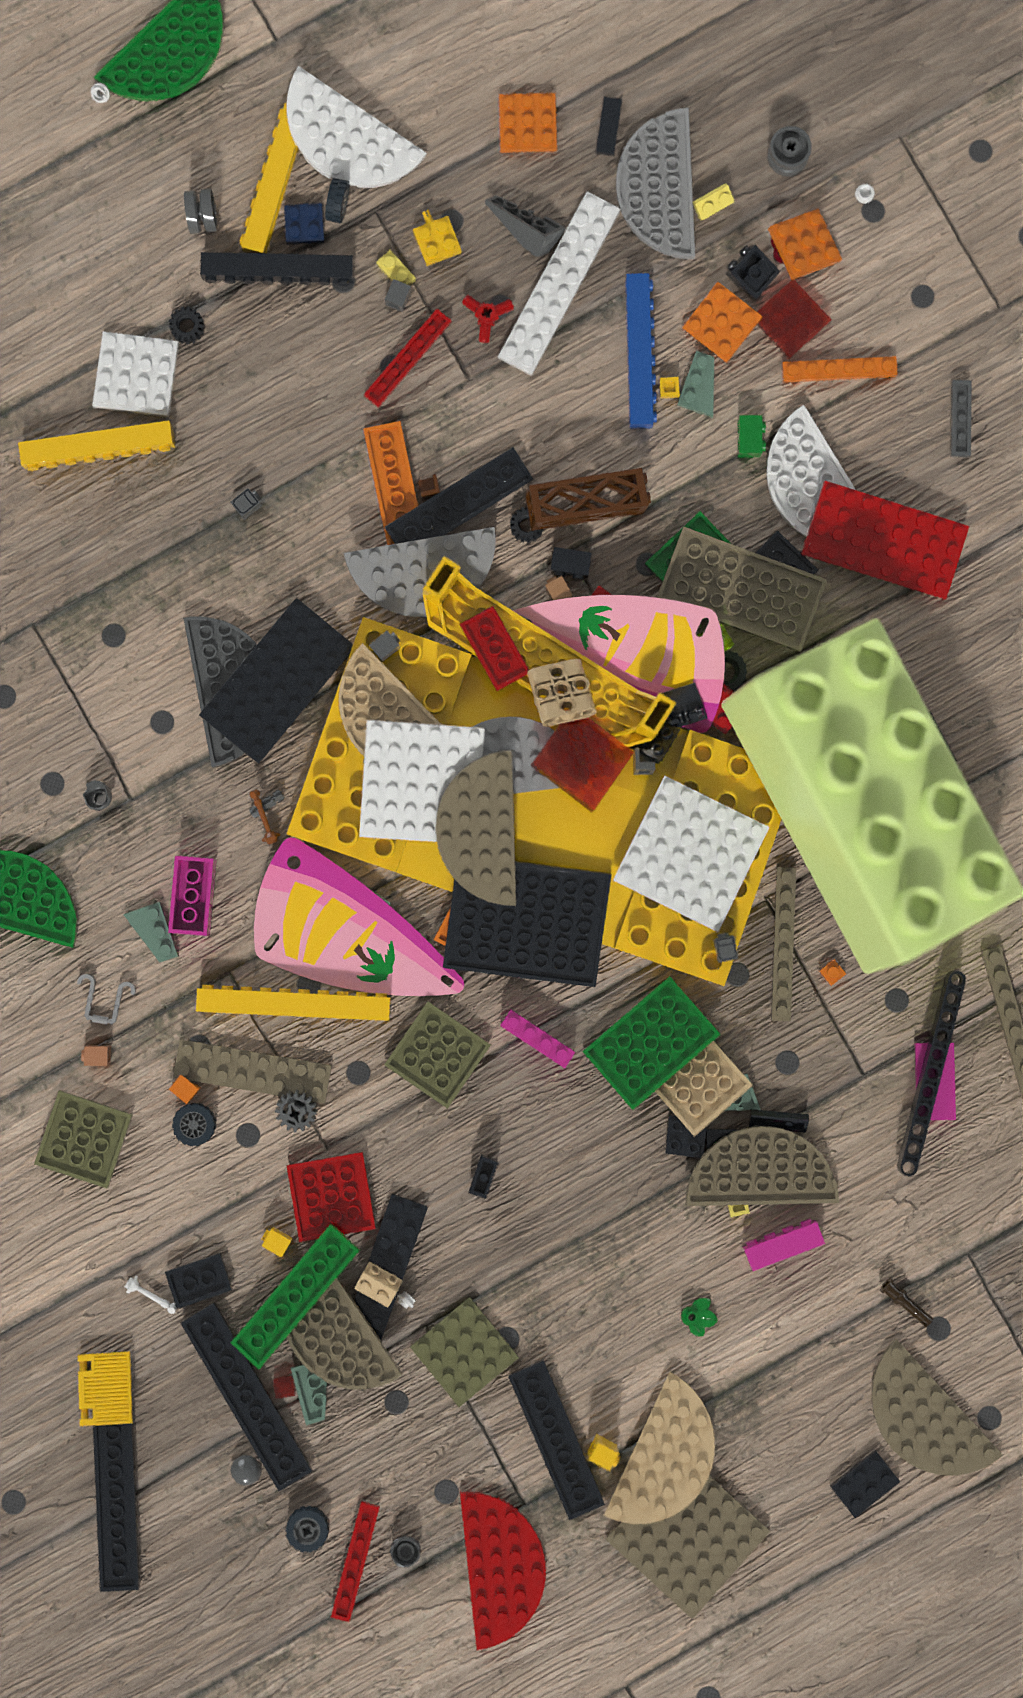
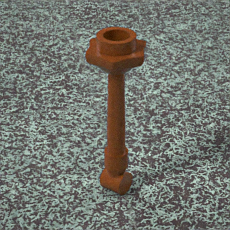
(271, 836)

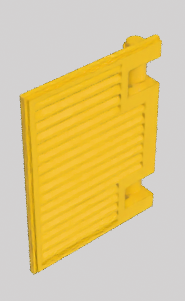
(105, 1388)

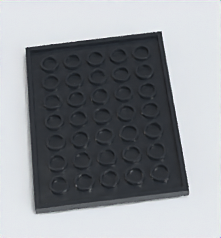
(545, 937)

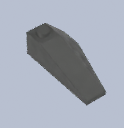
(530, 231)

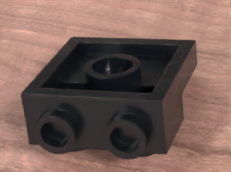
(752, 271)

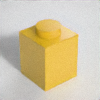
(276, 1241)

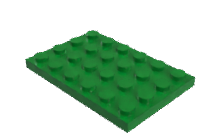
(651, 1043)

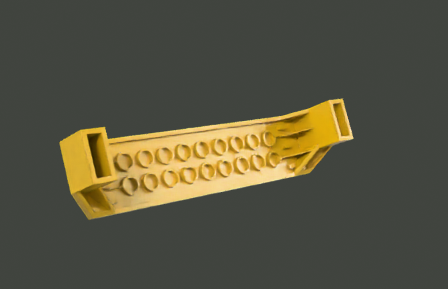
(621, 709)

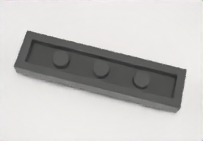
(961, 418)

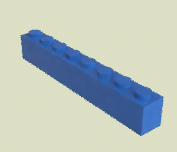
(639, 351)

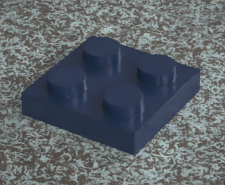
(304, 223)

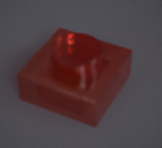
(284, 1387)

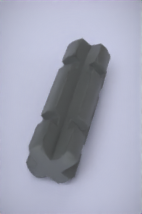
(268, 802)

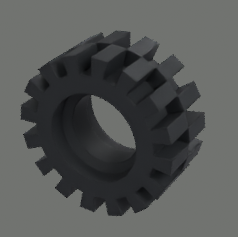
(192, 335)
(518, 532)

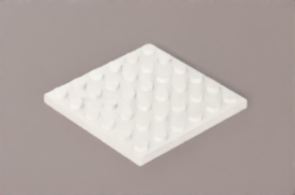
(408, 773)
(691, 853)

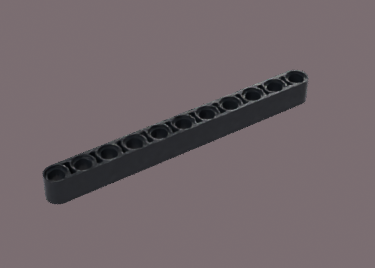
(924, 1080)

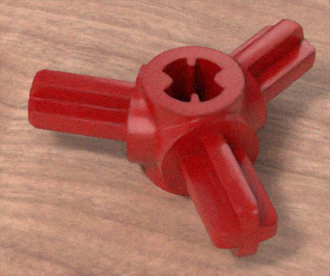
(486, 323)

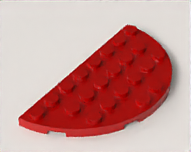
(503, 1567)

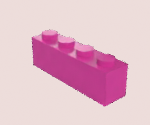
(537, 1038)
(783, 1244)

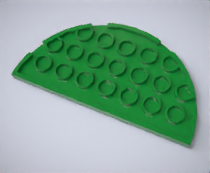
(167, 53)
(35, 900)

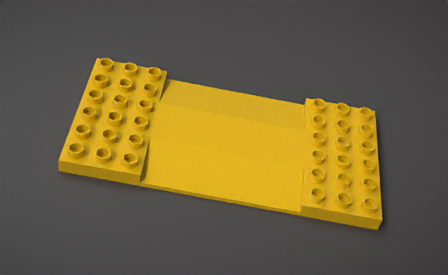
(547, 823)

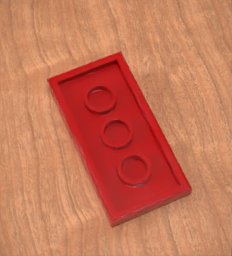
(494, 648)

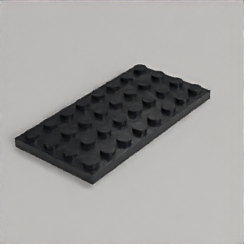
(277, 681)

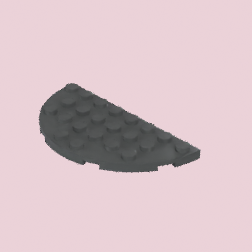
(215, 655)

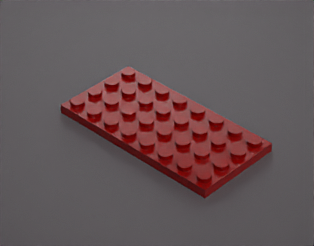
(885, 540)

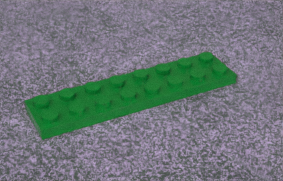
(295, 1296)

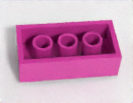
(192, 895)

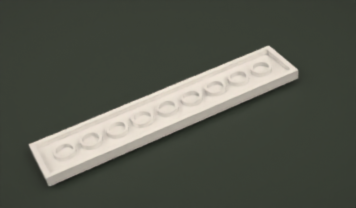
(559, 283)

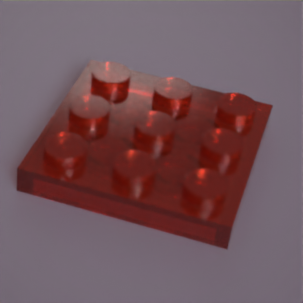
(792, 319)

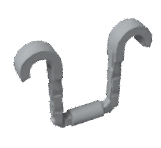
(101, 1019)

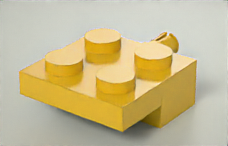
(436, 239)

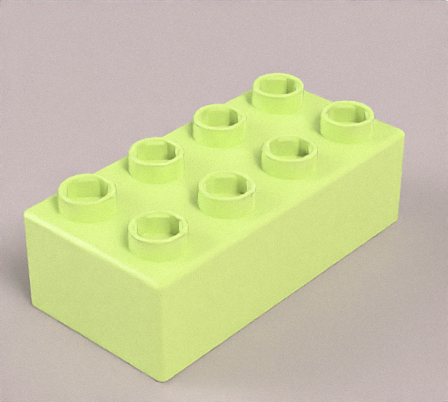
(872, 797)

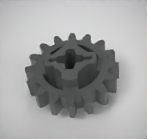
(293, 1118)

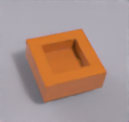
(832, 972)

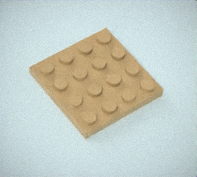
(704, 1088)

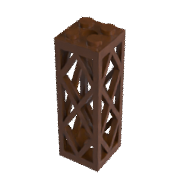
(632, 478)

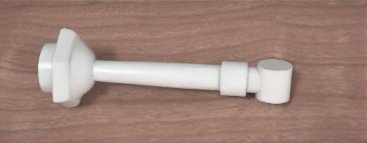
(133, 1285)

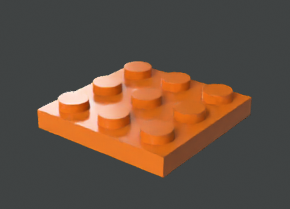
(527, 122)
(804, 244)
(722, 322)

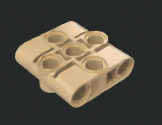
(571, 677)

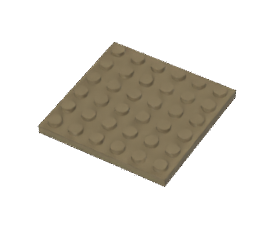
(695, 1548)

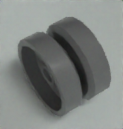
(789, 151)
(199, 211)

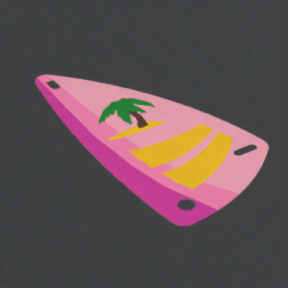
(642, 642)
(341, 930)

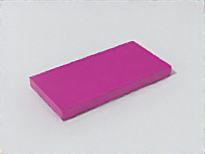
(945, 1100)

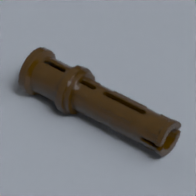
(900, 1297)

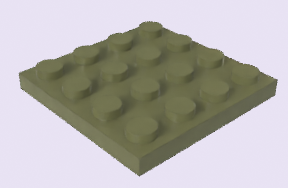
(437, 1054)
(83, 1139)
(464, 1351)

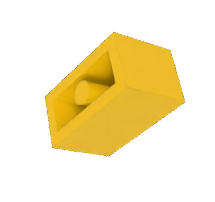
(603, 1452)

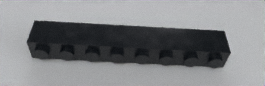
(277, 268)

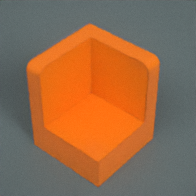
(184, 1089)

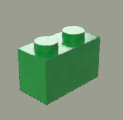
(750, 436)

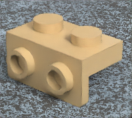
(378, 1284)

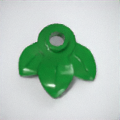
(702, 1316)

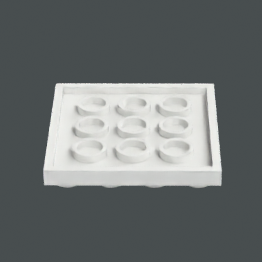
(135, 374)

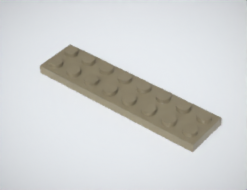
(251, 1070)

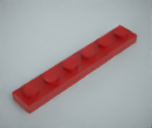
(407, 358)
(355, 1561)

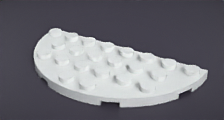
(344, 138)
(798, 467)

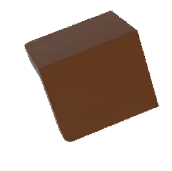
(429, 487)

